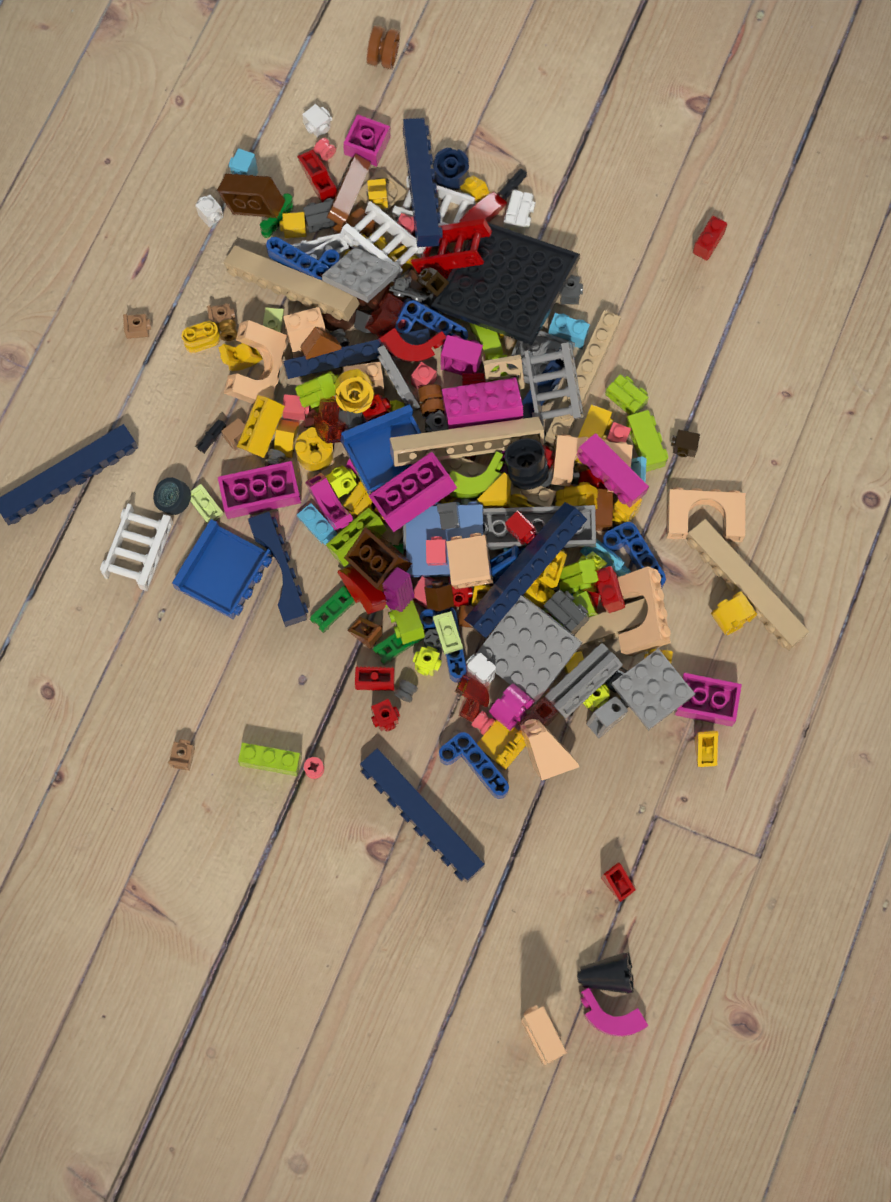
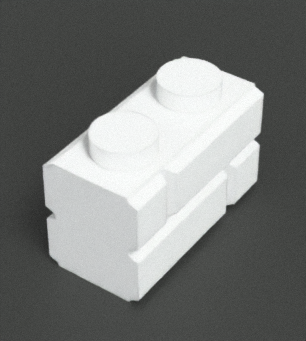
(518, 211)
(480, 669)

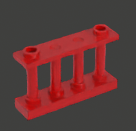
(455, 233)

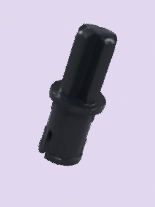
(512, 184)
(210, 436)

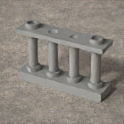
(567, 372)

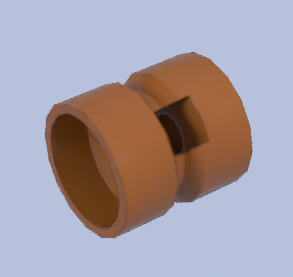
(431, 401)

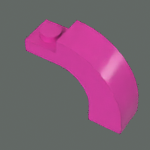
(328, 502)
(611, 1025)

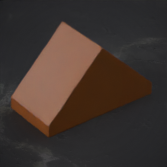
(319, 343)
(366, 632)

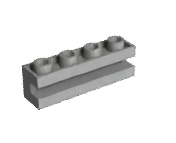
(583, 680)

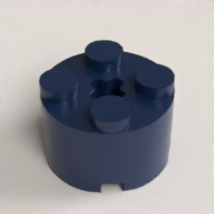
(451, 168)

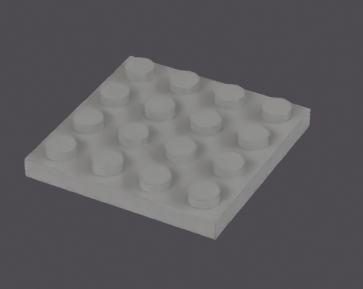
(529, 648)

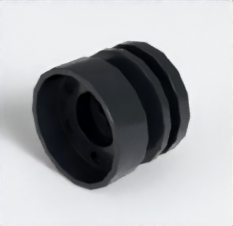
(526, 463)

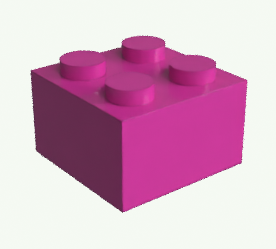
(367, 139)
(461, 355)

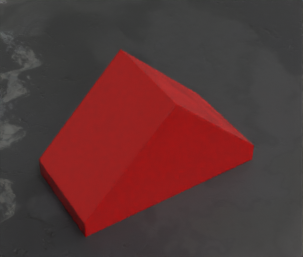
(618, 882)

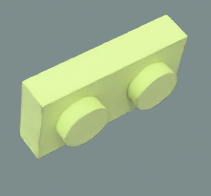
(205, 504)
(447, 632)

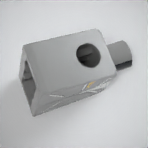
(607, 716)

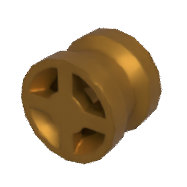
(227, 330)

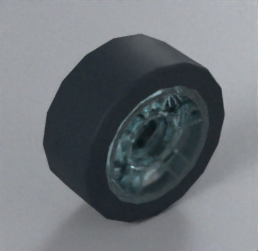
(165, 490)

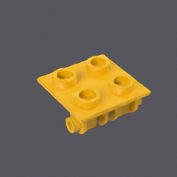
(502, 744)

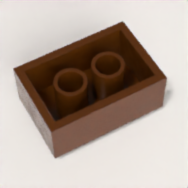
(251, 195)
(375, 557)

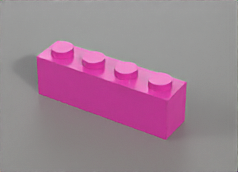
(612, 470)

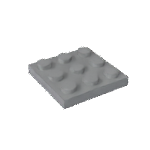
(361, 274)
(543, 344)
(397, 378)
(653, 689)

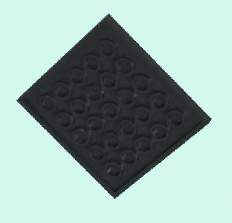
(512, 287)

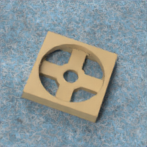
(401, 192)
(515, 360)

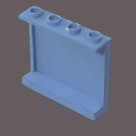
(427, 526)

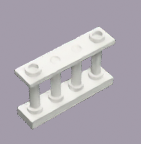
(464, 200)
(355, 239)
(149, 560)

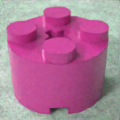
(511, 706)

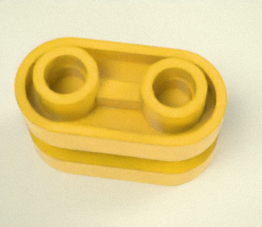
(200, 336)

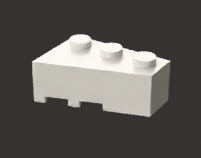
(317, 247)

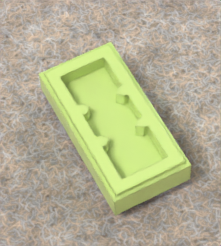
(273, 318)

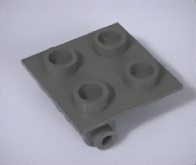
(402, 288)

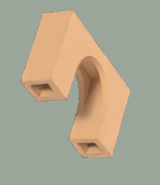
(271, 347)
(565, 455)
(729, 504)
(654, 630)
(542, 1034)

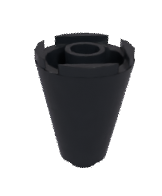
(609, 974)

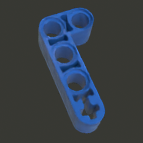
(279, 251)
(433, 322)
(630, 541)
(451, 661)
(477, 767)

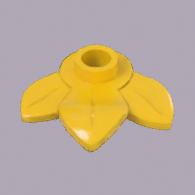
(518, 501)

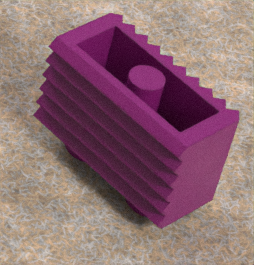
(398, 590)

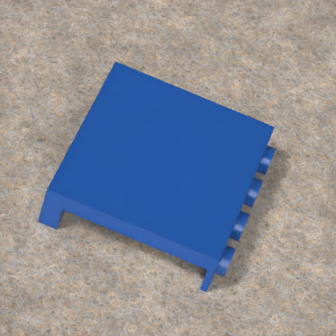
(370, 446)
(222, 570)

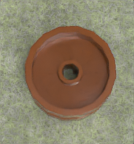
(383, 47)

